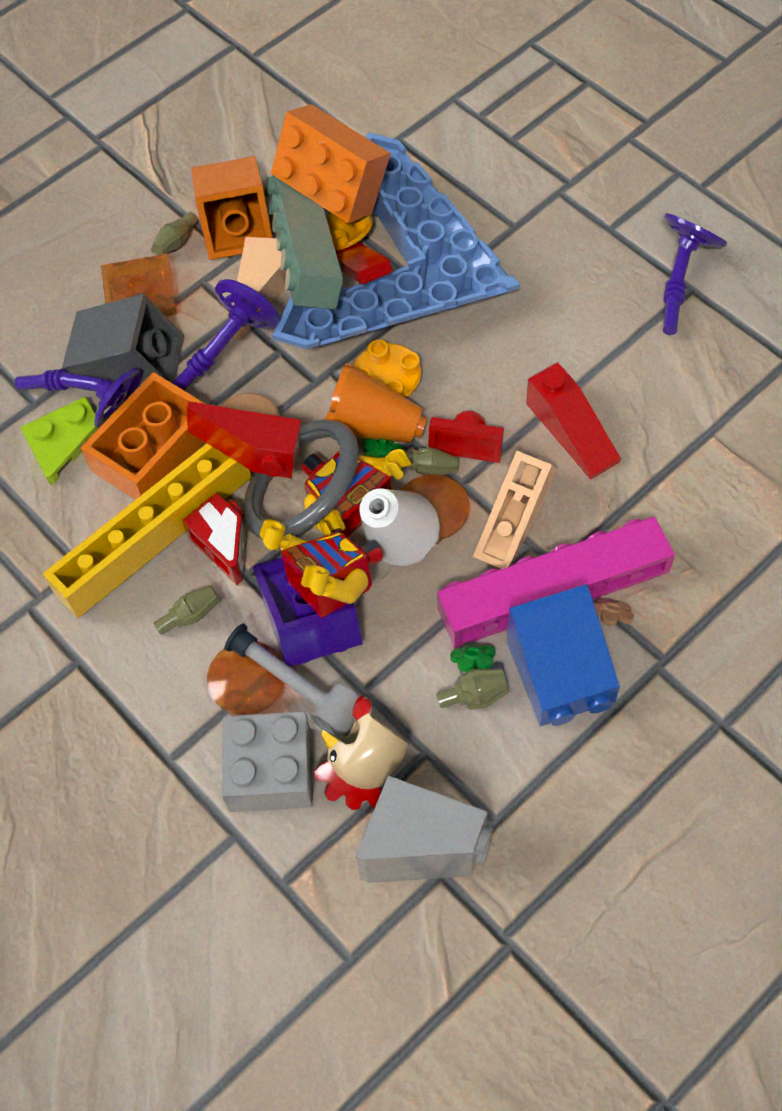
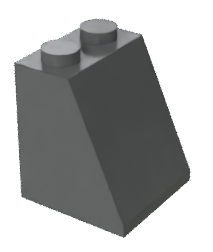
(123, 337)

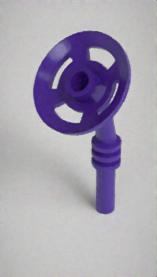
(690, 238)
(245, 308)
(109, 392)

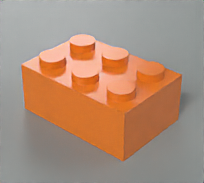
(330, 163)
(143, 438)

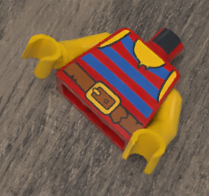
(370, 475)
(325, 569)

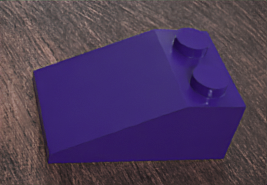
(297, 627)

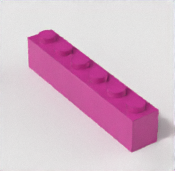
(602, 562)

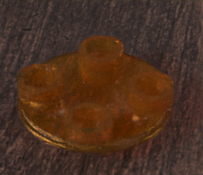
(447, 499)
(242, 684)

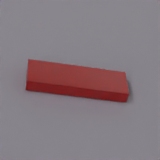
(363, 263)

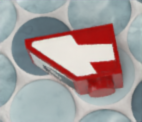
(220, 534)

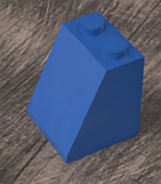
(562, 656)

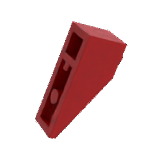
(571, 420)
(253, 439)

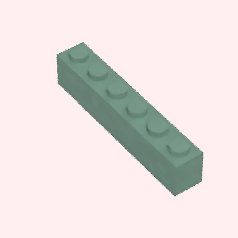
(305, 246)

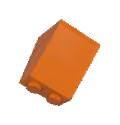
(230, 205)

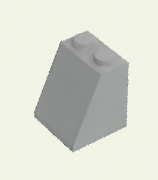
(421, 836)

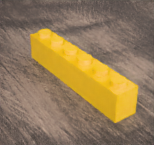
(142, 529)

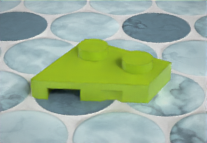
(60, 436)

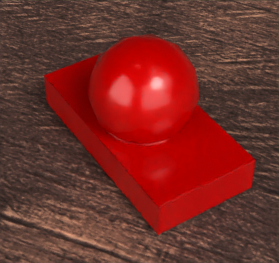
(467, 437)

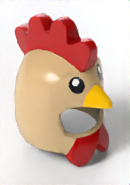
(360, 760)

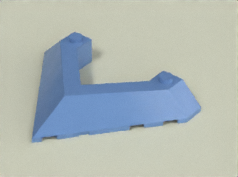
(442, 253)

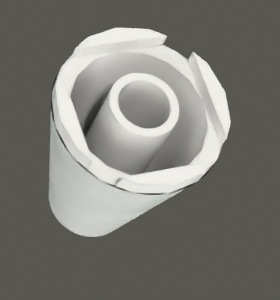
(401, 525)

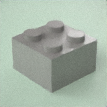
(266, 762)

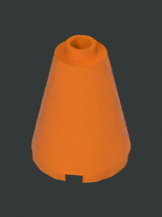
(374, 408)

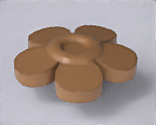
(612, 611)

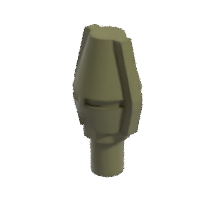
(173, 234)
(432, 462)
(188, 609)
(476, 689)

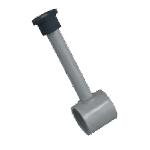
(332, 709)

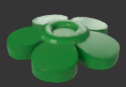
(380, 448)
(473, 656)

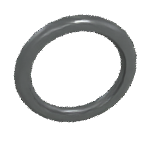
(331, 495)

